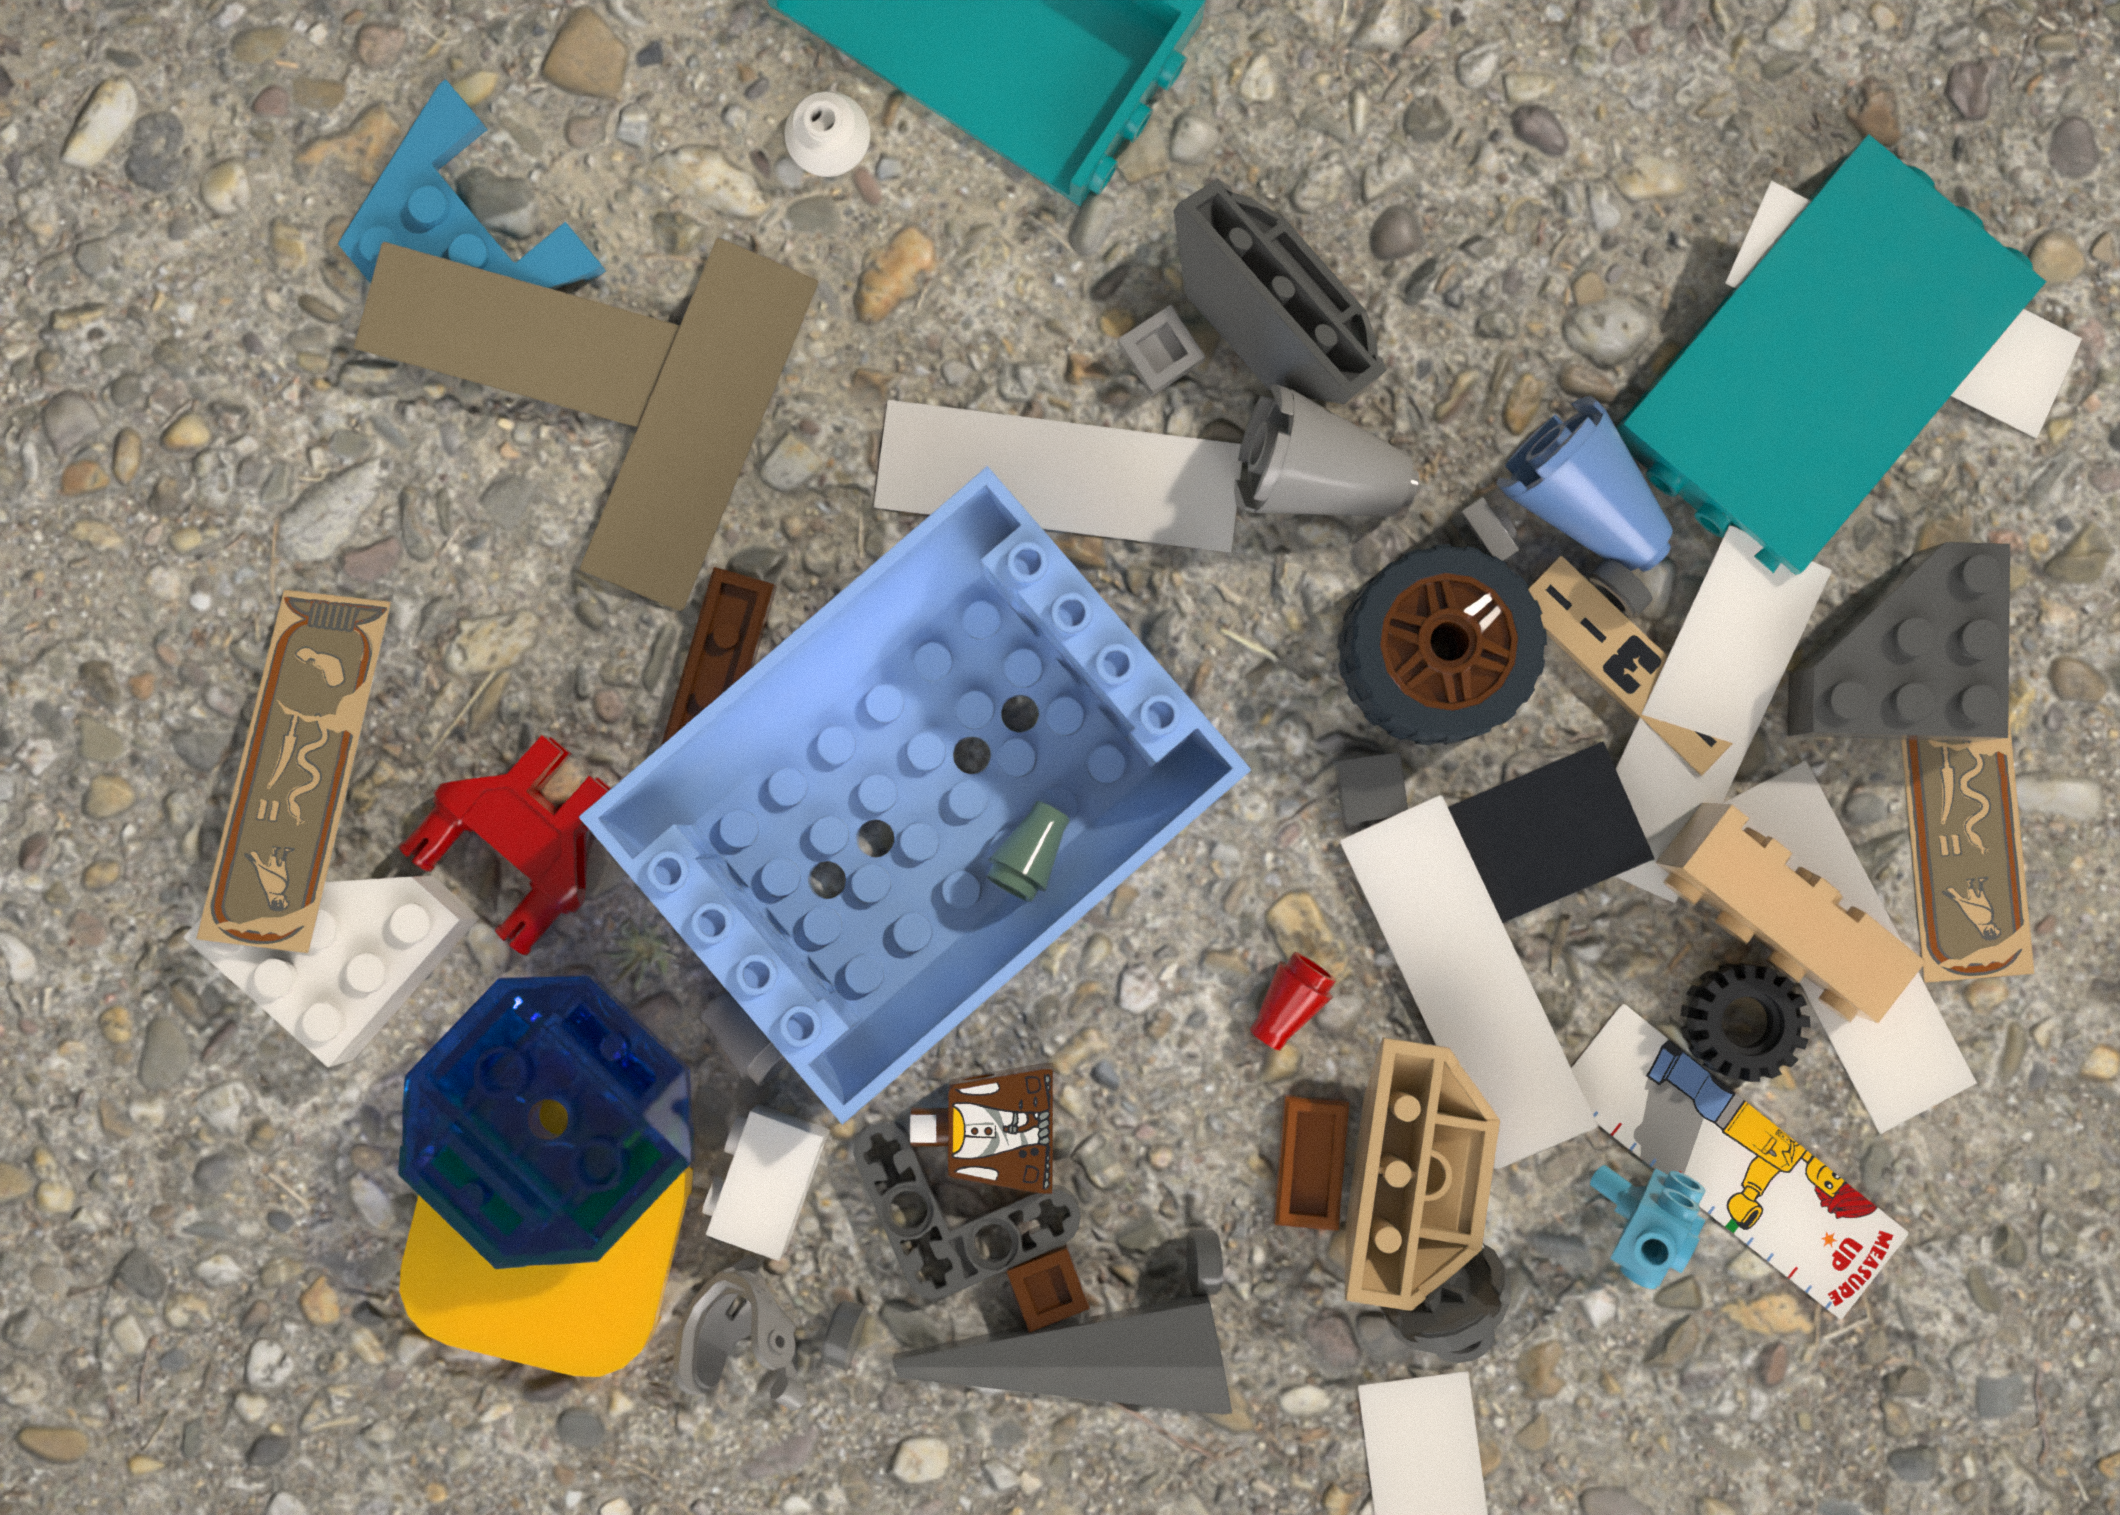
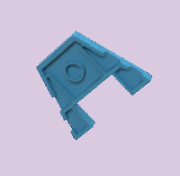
(423, 213)

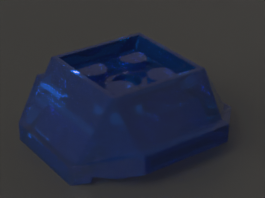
(478, 1135)

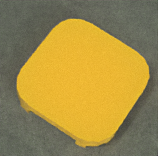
(544, 1316)

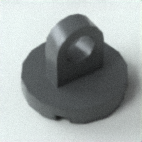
(1459, 1314)

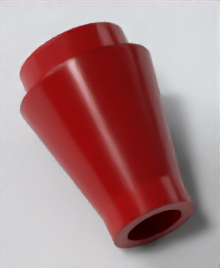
(1293, 998)

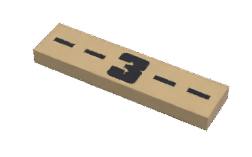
(1613, 654)

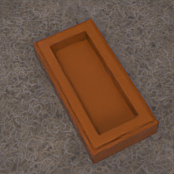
(1311, 1162)

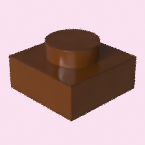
(1048, 1288)

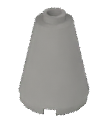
(1319, 463)

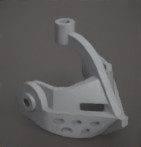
(711, 1333)

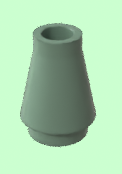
(1028, 854)

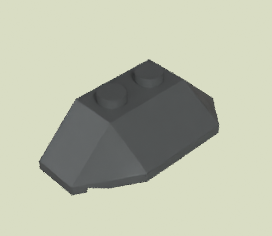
(1273, 297)

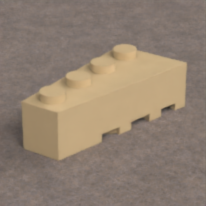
(1788, 913)

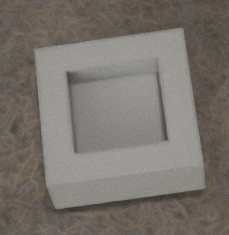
(1161, 350)
(1487, 529)

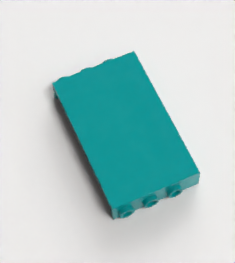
(1027, 78)
(1828, 358)

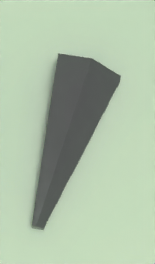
(1135, 1356)

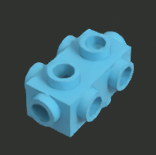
(1659, 1224)

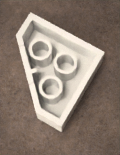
(363, 962)

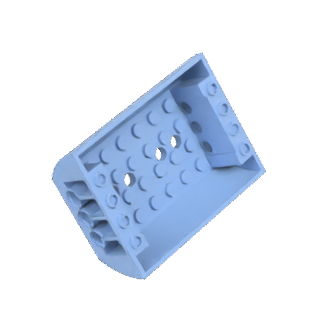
(864, 727)

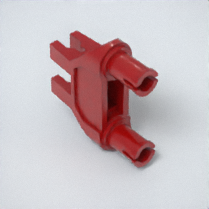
(524, 829)

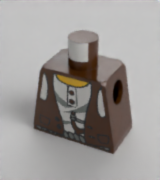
(995, 1128)

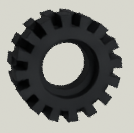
(1782, 1029)

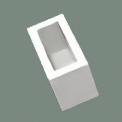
(765, 1181)

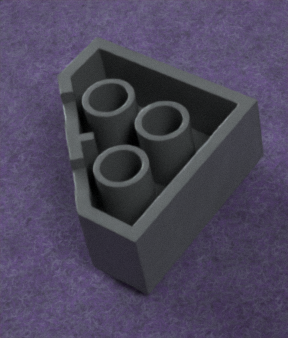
(1916, 655)

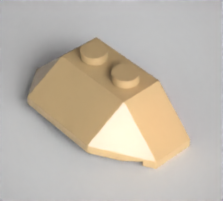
(1417, 1176)

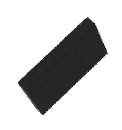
(1551, 831)

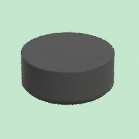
(1621, 587)
(1204, 1262)
(843, 1334)

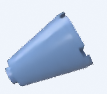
(1589, 488)

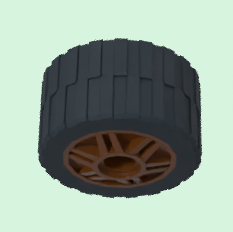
(1490, 634)

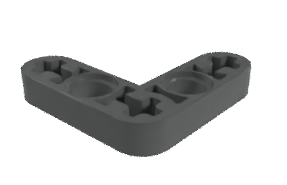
(956, 1241)

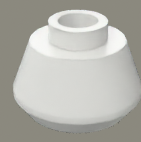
(827, 134)

